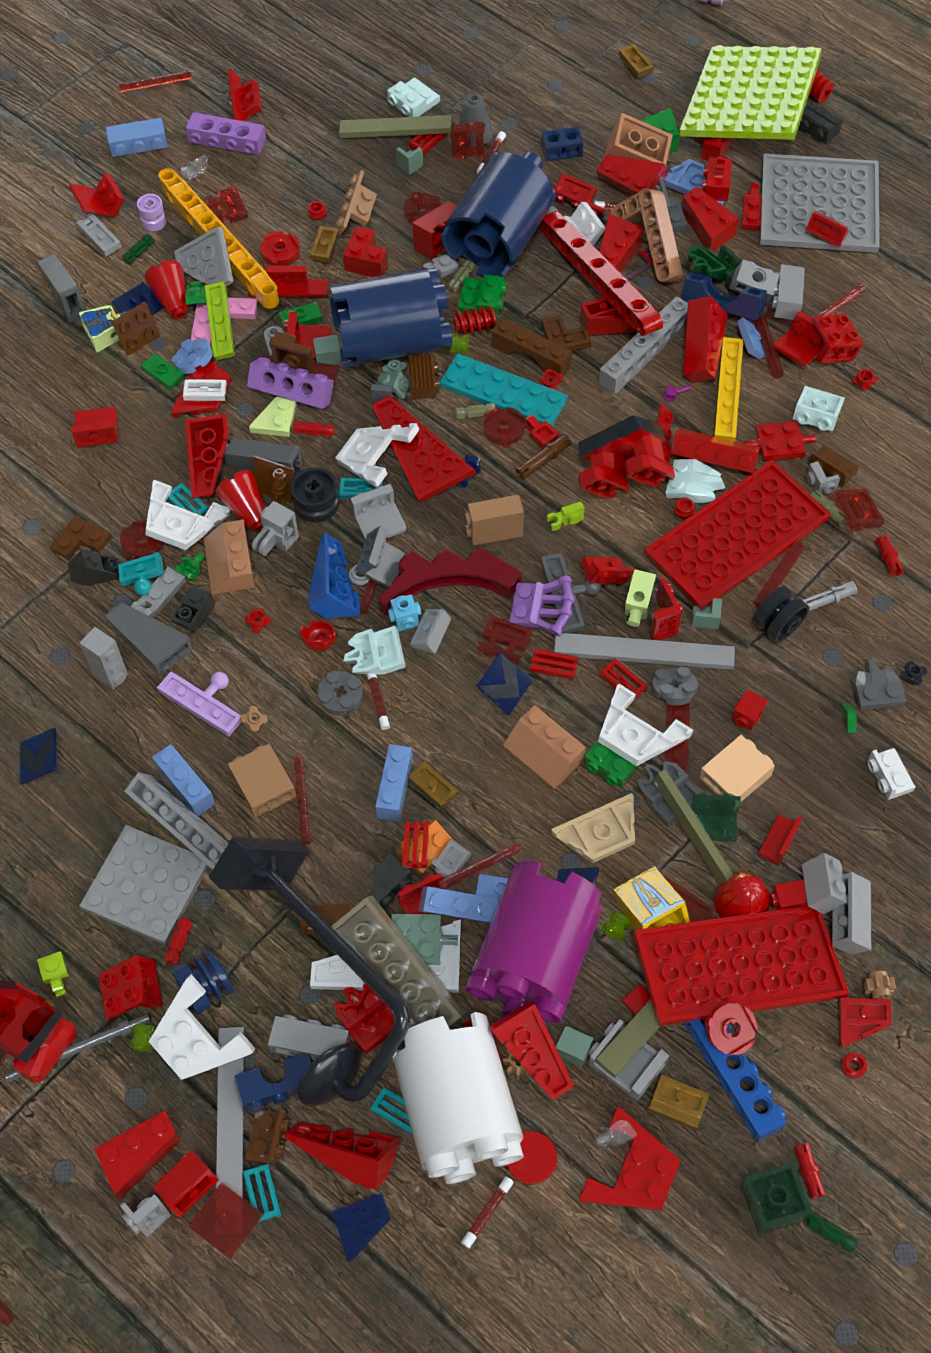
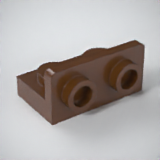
(834, 464)
(266, 1137)

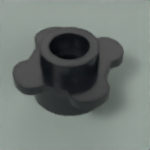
(909, 677)

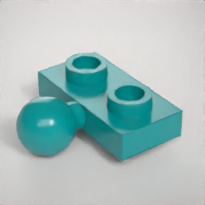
(140, 570)

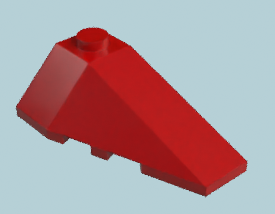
(206, 448)

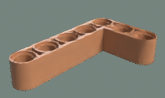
(653, 209)

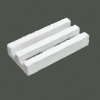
(204, 393)

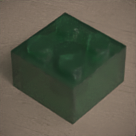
(776, 1198)

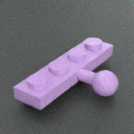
(200, 702)

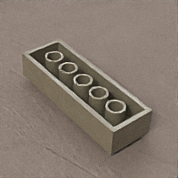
(397, 962)

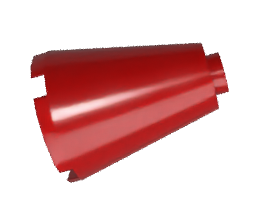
(169, 287)
(243, 498)

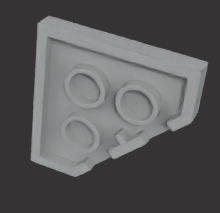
(206, 258)

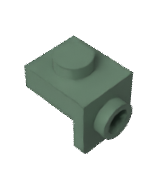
(397, 381)

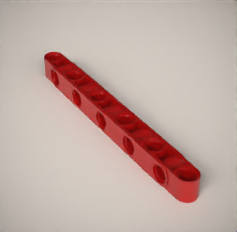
(601, 274)

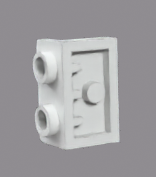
(587, 222)
(890, 773)

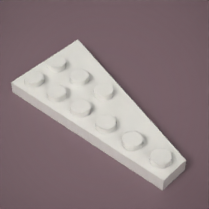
(335, 974)

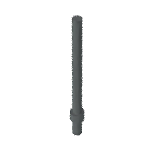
(124, 1028)

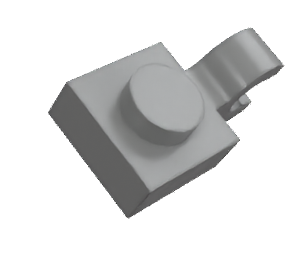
(444, 264)

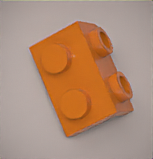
(437, 842)

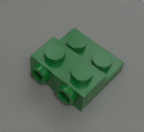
(483, 293)
(609, 765)

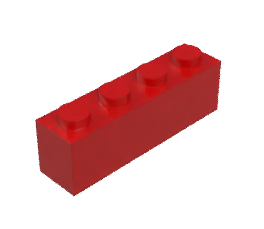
(715, 450)

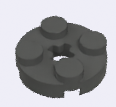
(665, 679)
(336, 681)

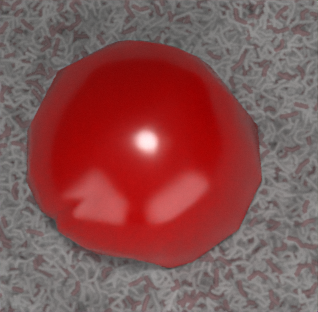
(318, 635)

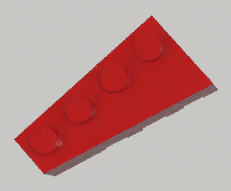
(703, 338)

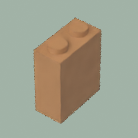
(494, 520)
(262, 780)

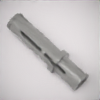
(833, 595)

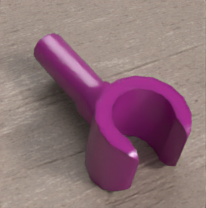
(670, 394)

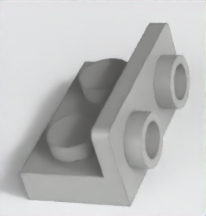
(148, 1217)

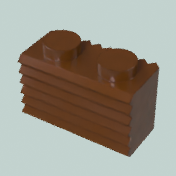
(422, 376)

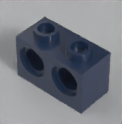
(562, 144)

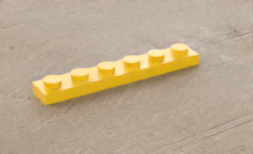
(728, 388)

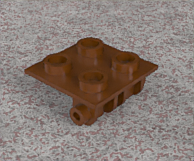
(135, 329)
(273, 479)

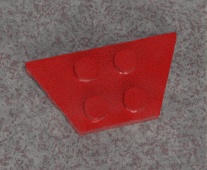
(209, 372)

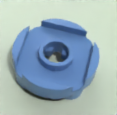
(192, 355)

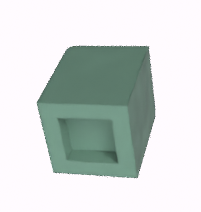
(409, 161)
(327, 350)
(709, 617)
(574, 1046)

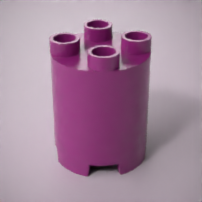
(536, 942)

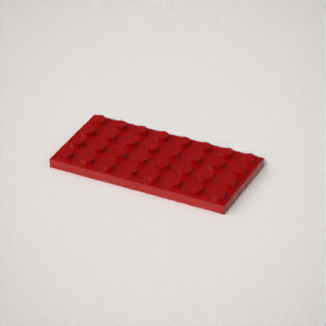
(736, 534)
(741, 959)

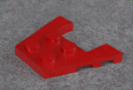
(644, 1176)

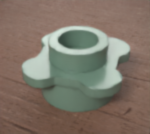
(394, 365)

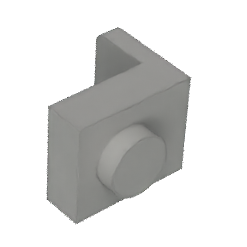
(819, 481)
(451, 859)

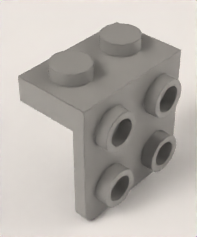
(377, 509)

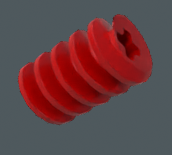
(821, 87)
(474, 320)

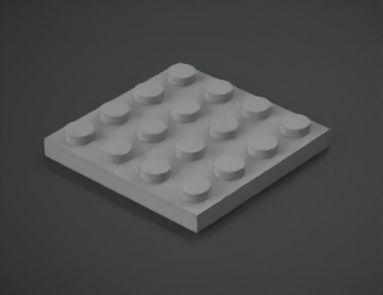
(144, 885)

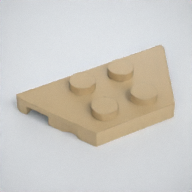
(601, 830)

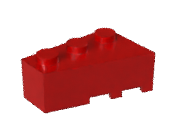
(709, 218)

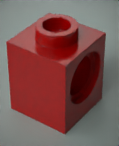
(749, 710)
(788, 895)

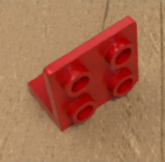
(102, 200)
(840, 338)
(802, 340)
(95, 427)
(667, 618)
(129, 986)

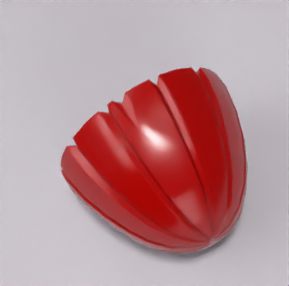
(741, 896)

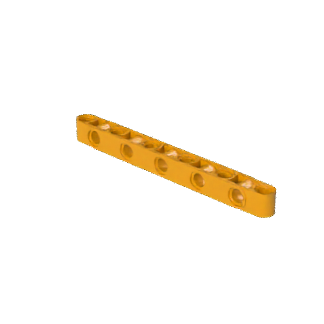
(203, 220)

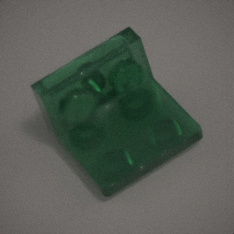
(717, 815)

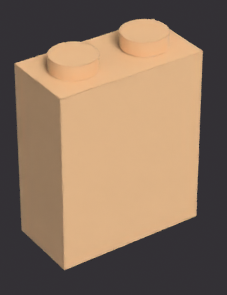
(737, 769)

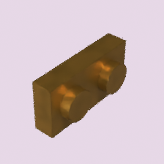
(636, 61)
(324, 244)
(433, 785)

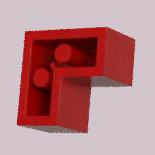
(363, 256)

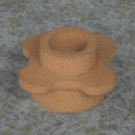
(251, 724)

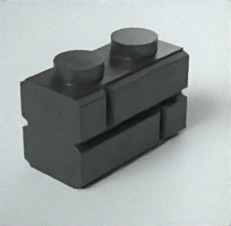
(820, 123)

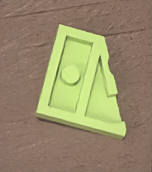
(275, 418)

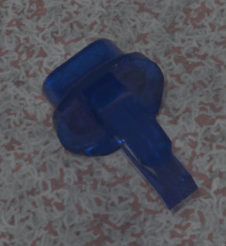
(473, 462)

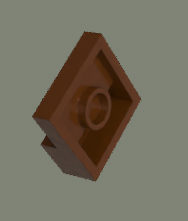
(287, 351)

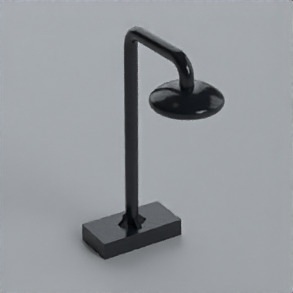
(272, 866)

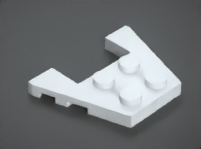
(367, 446)
(176, 524)
(632, 736)
(186, 1042)

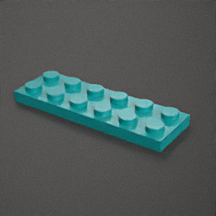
(493, 385)

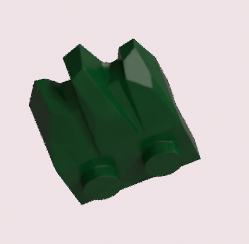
(708, 262)

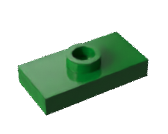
(307, 314)
(162, 371)

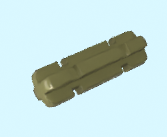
(459, 277)
(473, 410)

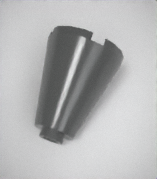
(475, 111)

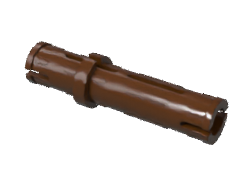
(550, 451)

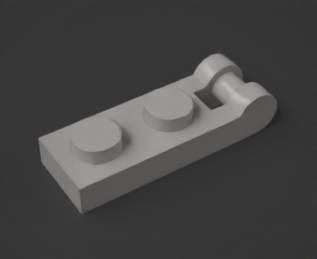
(98, 234)
(161, 592)

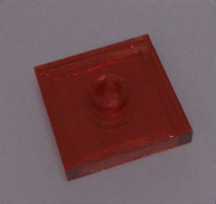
(225, 1220)

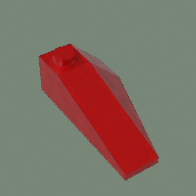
(354, 1156)

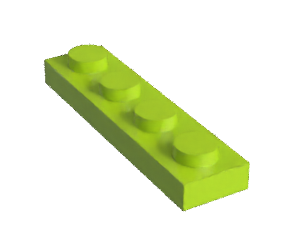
(219, 320)

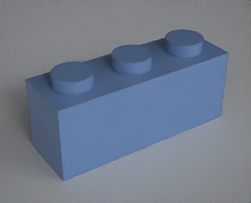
(136, 137)
(183, 780)
(394, 783)
(457, 904)

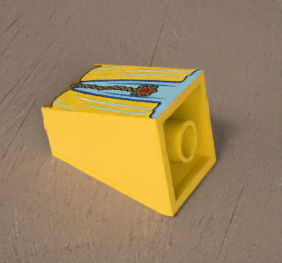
(651, 901)

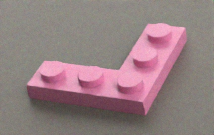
(239, 309)

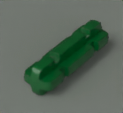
(138, 248)
(832, 1232)

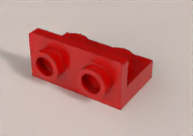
(606, 570)

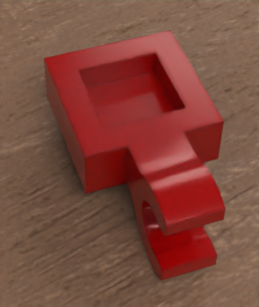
(540, 432)

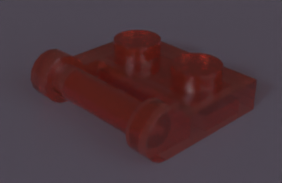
(461, 140)
(863, 506)

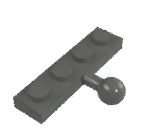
(554, 568)

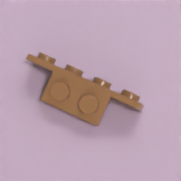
(358, 203)

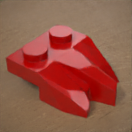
(365, 1018)

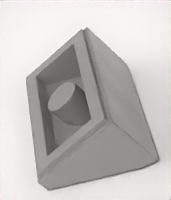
(431, 630)

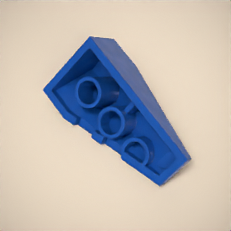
(330, 587)

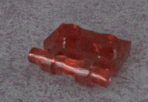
(232, 205)
(505, 633)

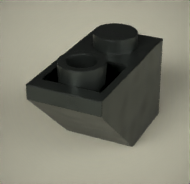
(93, 568)
(194, 608)
(389, 879)

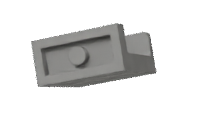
(639, 1071)

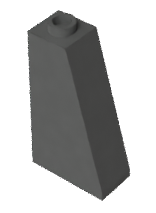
(62, 287)
(241, 454)
(149, 638)

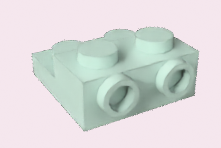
(412, 98)
(818, 408)

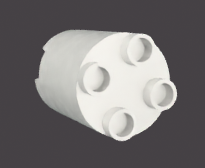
(457, 1098)

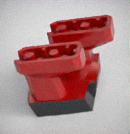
(628, 441)
(31, 1031)

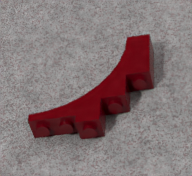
(448, 569)

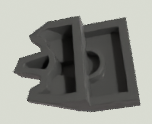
(877, 687)
(654, 797)

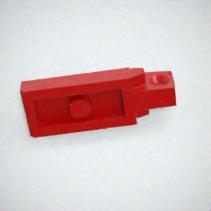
(752, 209)

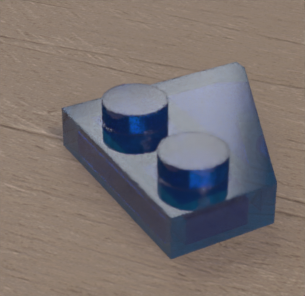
(360, 1223)

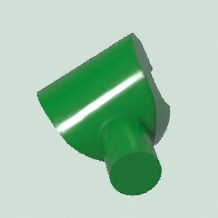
(190, 566)

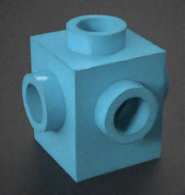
(404, 612)

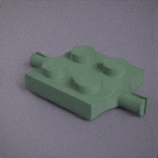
(424, 935)

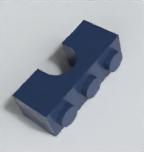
(256, 1092)

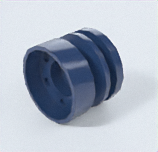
(210, 976)

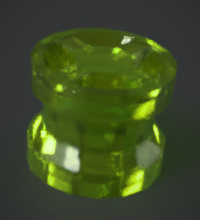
(460, 344)
(616, 926)
(141, 1038)

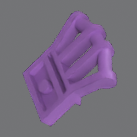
(529, 604)

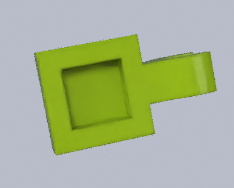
(568, 515)
(53, 970)

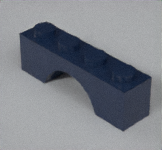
(748, 304)

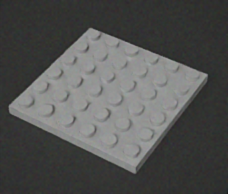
(833, 186)

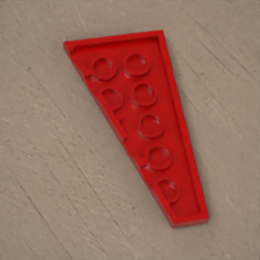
(426, 459)

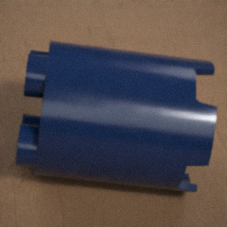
(499, 212)
(390, 316)

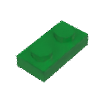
(195, 293)

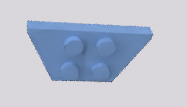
(686, 177)

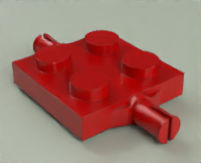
(781, 440)

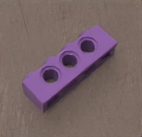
(226, 133)
(280, 386)

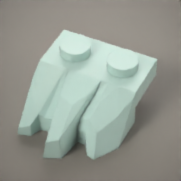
(694, 481)
(376, 652)

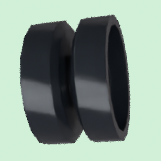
(315, 494)
(780, 614)

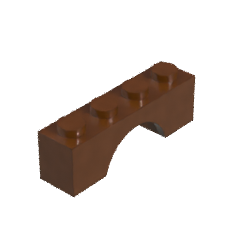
(511, 337)

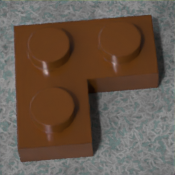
(570, 339)
(79, 533)

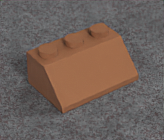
(638, 140)
(229, 558)
(545, 747)

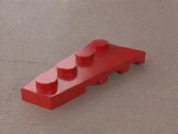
(532, 1046)

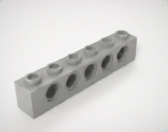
(643, 349)
(177, 818)

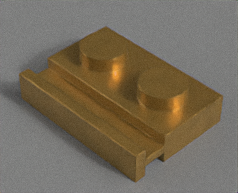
(678, 1102)

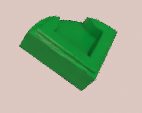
(849, 717)

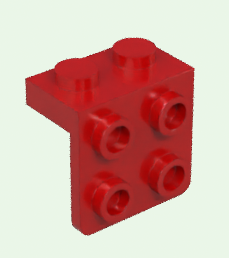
(305, 333)

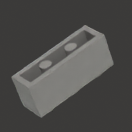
(788, 292)
(104, 658)
(853, 919)
(299, 1037)

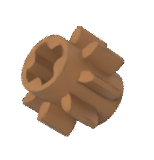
(879, 985)
(513, 1068)

